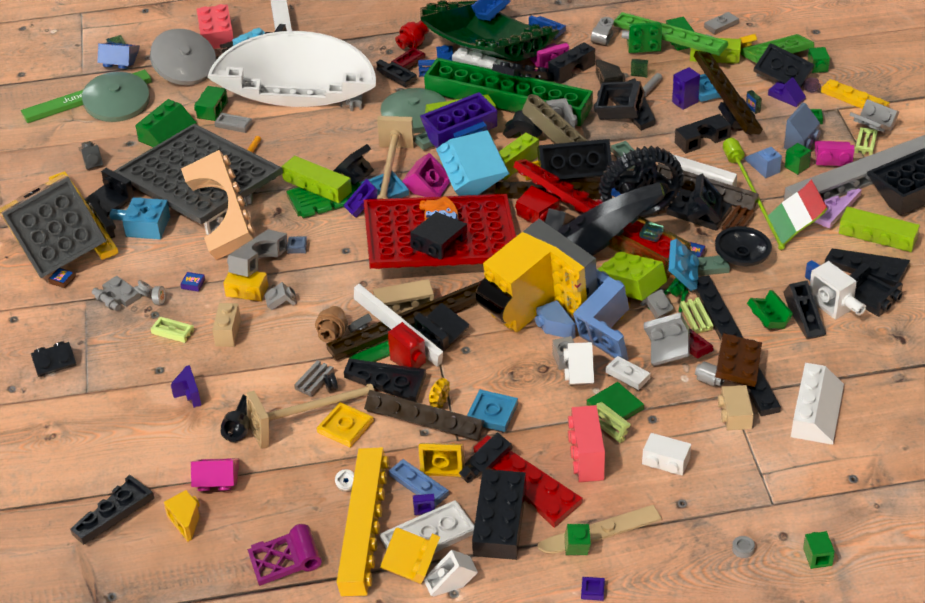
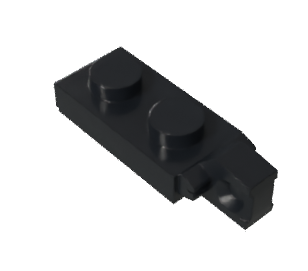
(396, 72)
(486, 457)

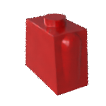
(535, 204)
(406, 347)

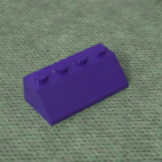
(456, 116)

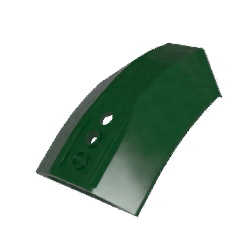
(496, 38)

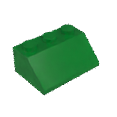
(163, 123)

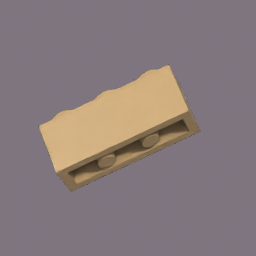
(405, 296)

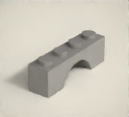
(267, 244)

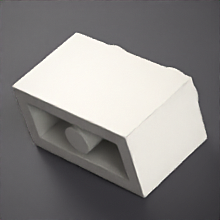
(580, 363)
(666, 454)

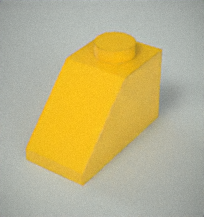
(183, 513)

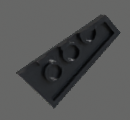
(518, 70)
(885, 268)
(389, 378)

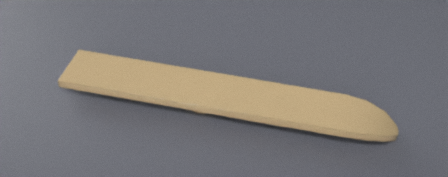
(606, 528)

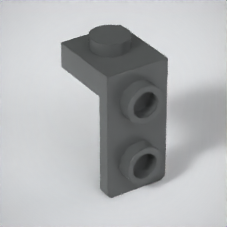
(90, 154)

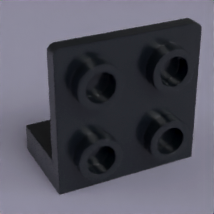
(115, 191)
(441, 326)

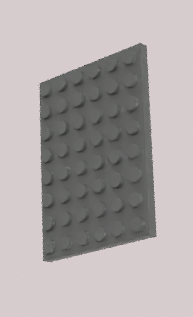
(161, 177)

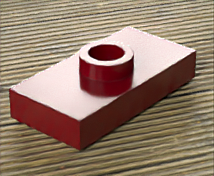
(409, 58)
(698, 345)

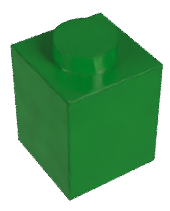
(819, 57)
(797, 158)
(577, 539)
(818, 549)

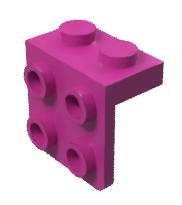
(833, 153)

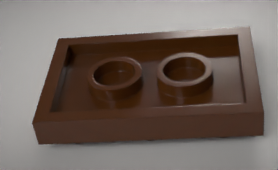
(738, 360)

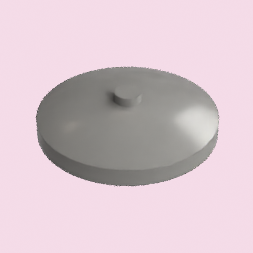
(182, 56)

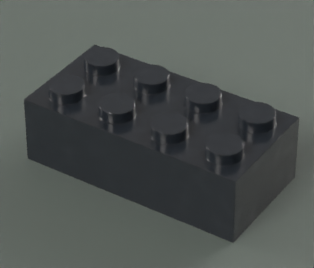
(575, 159)
(499, 514)

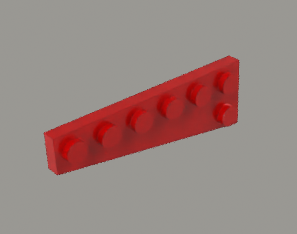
(554, 186)
(545, 493)

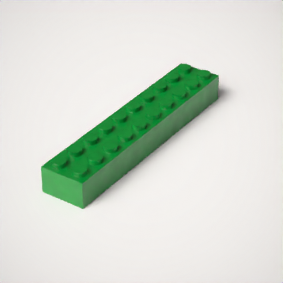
(506, 91)

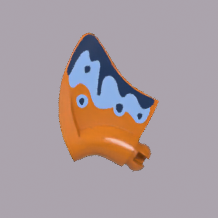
(442, 205)

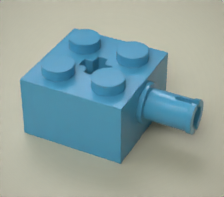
(144, 218)

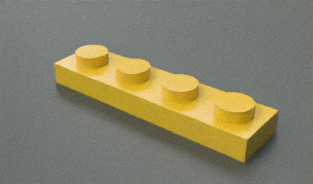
(849, 94)

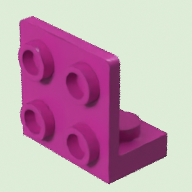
(548, 53)

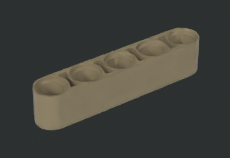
(550, 121)

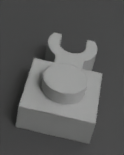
(355, 102)

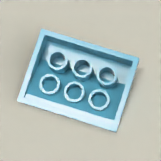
(472, 163)

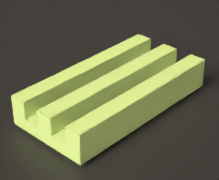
(864, 148)
(684, 306)
(170, 331)
(612, 419)

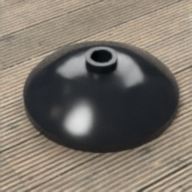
(743, 246)

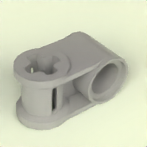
(603, 31)

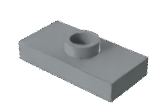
(721, 23)

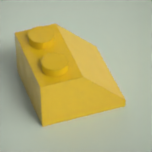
(441, 459)

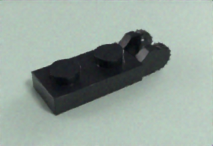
(101, 215)

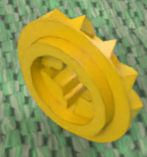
(439, 393)

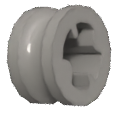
(143, 288)

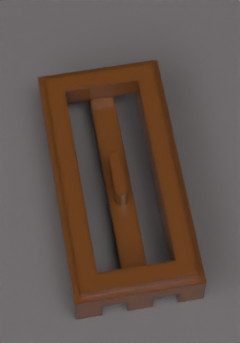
(749, 214)

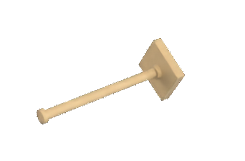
(393, 133)
(260, 419)

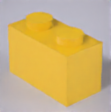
(246, 287)

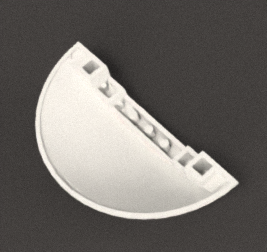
(294, 69)

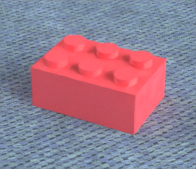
(215, 24)
(587, 443)

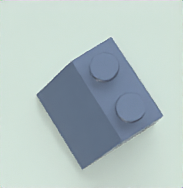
(802, 128)

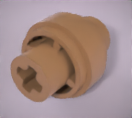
(331, 324)

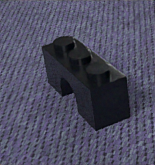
(580, 56)
(714, 128)

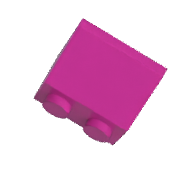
(427, 177)
(214, 472)

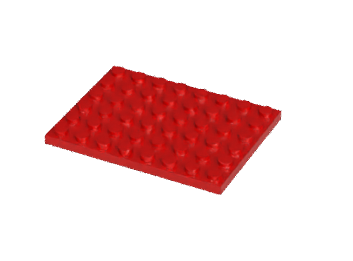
(392, 220)

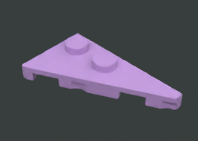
(836, 207)

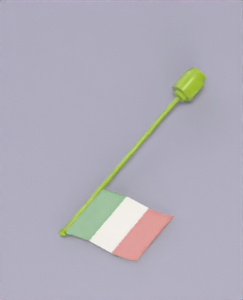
(793, 213)

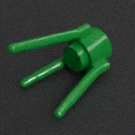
(676, 289)

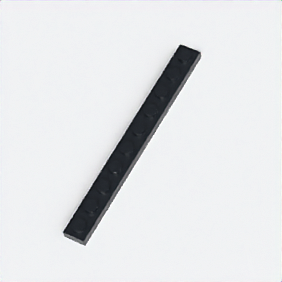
(723, 323)

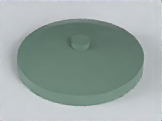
(115, 96)
(410, 103)

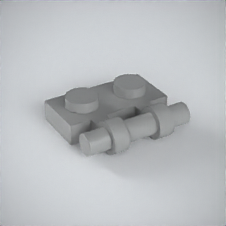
(119, 290)

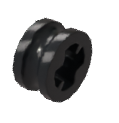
(330, 381)

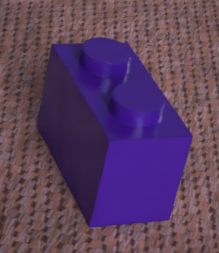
(686, 88)

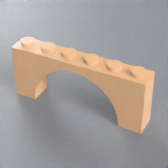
(235, 227)

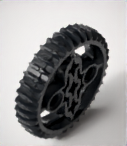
(644, 174)

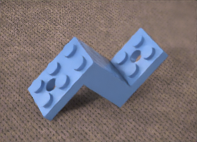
(600, 313)

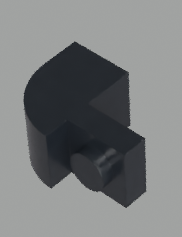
(521, 124)

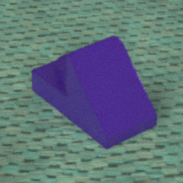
(788, 92)
(356, 202)
(184, 385)

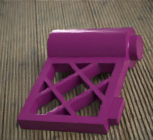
(302, 550)

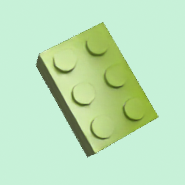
(638, 274)

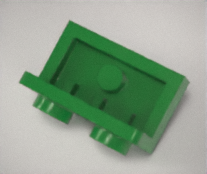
(771, 310)

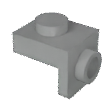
(279, 295)
(658, 303)

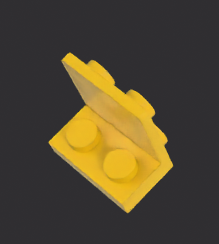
(409, 555)

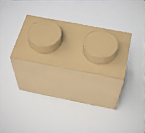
(226, 324)
(736, 407)

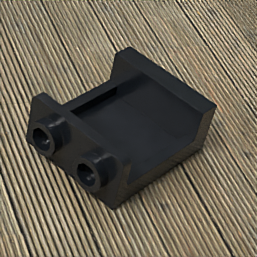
(436, 234)
(873, 292)

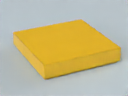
(345, 424)

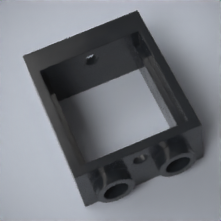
(617, 89)

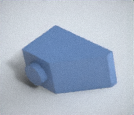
(766, 162)
(555, 320)

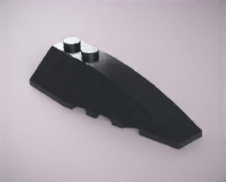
(603, 222)

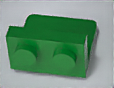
(644, 37)

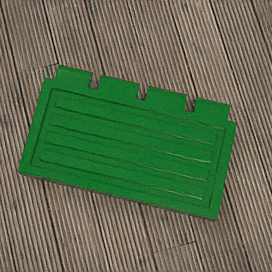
(307, 203)

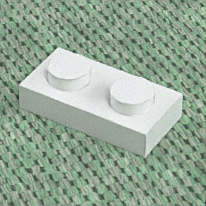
(627, 372)

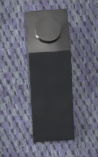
(804, 309)

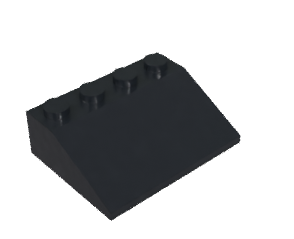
(902, 182)

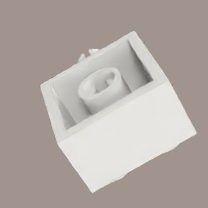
(834, 291)

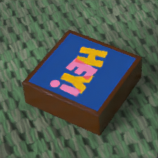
(61, 277)

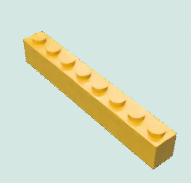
(362, 522)

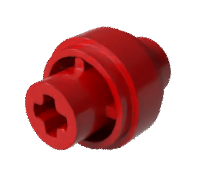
(411, 35)

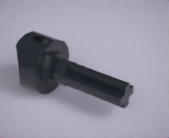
(236, 422)

